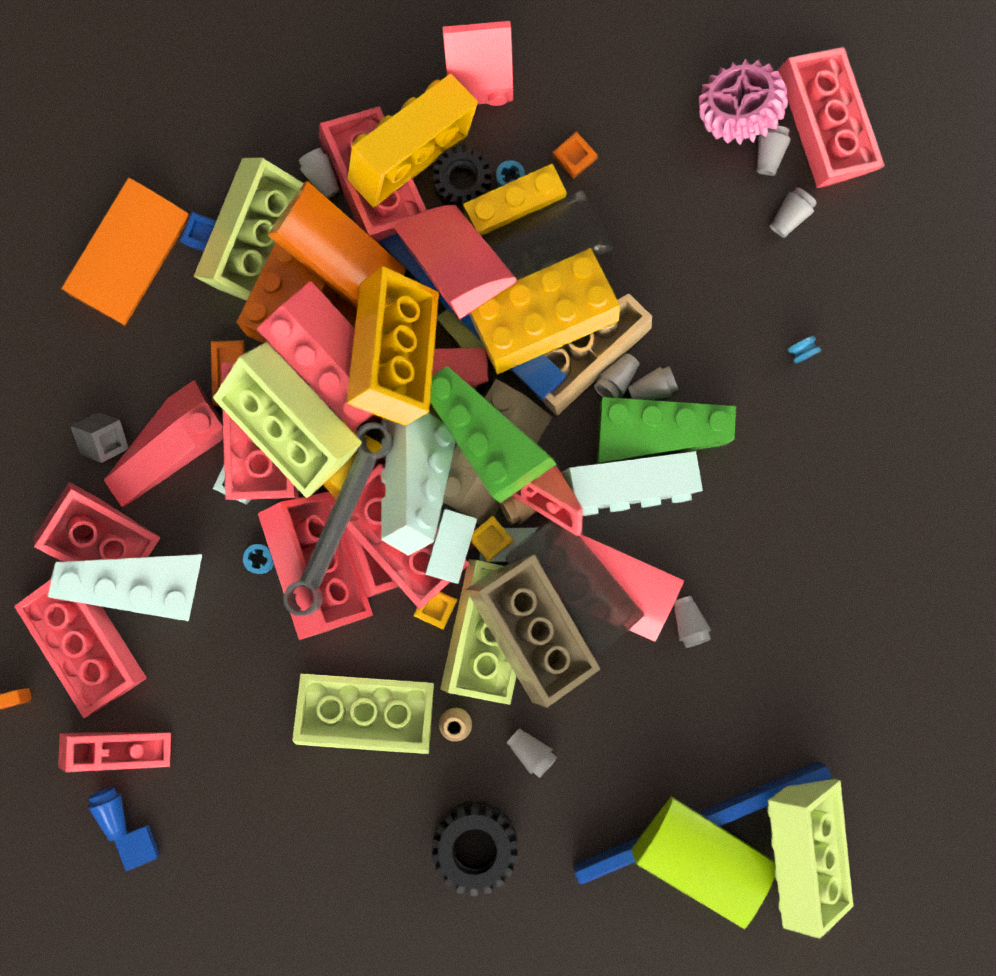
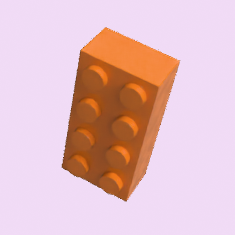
(276, 284)

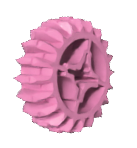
(743, 101)

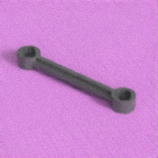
(337, 521)

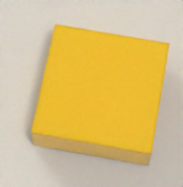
(491, 539)
(437, 610)

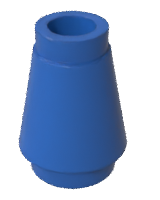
(108, 812)

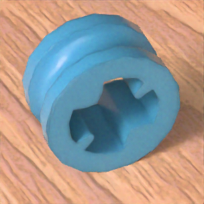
(507, 167)
(804, 349)
(250, 565)

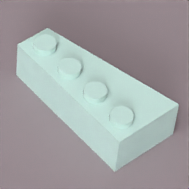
(415, 481)
(635, 481)
(141, 585)

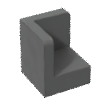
(99, 437)

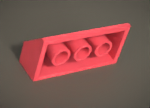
(318, 347)
(291, 535)

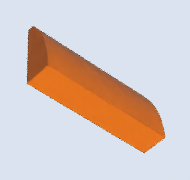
(330, 243)
(126, 251)

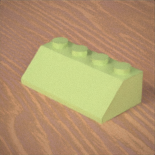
(240, 237)
(286, 418)
(811, 856)

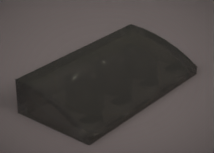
(550, 236)
(584, 585)

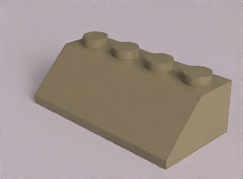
(464, 488)
(533, 630)

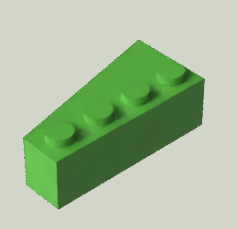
(659, 428)
(493, 444)

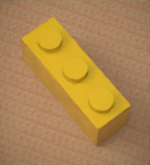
(515, 200)

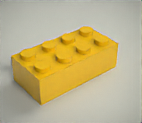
(411, 139)
(545, 311)
(393, 347)

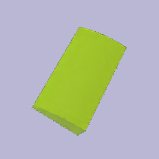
(705, 862)

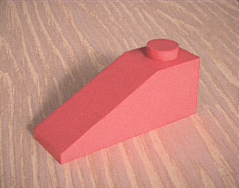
(553, 499)
(113, 750)

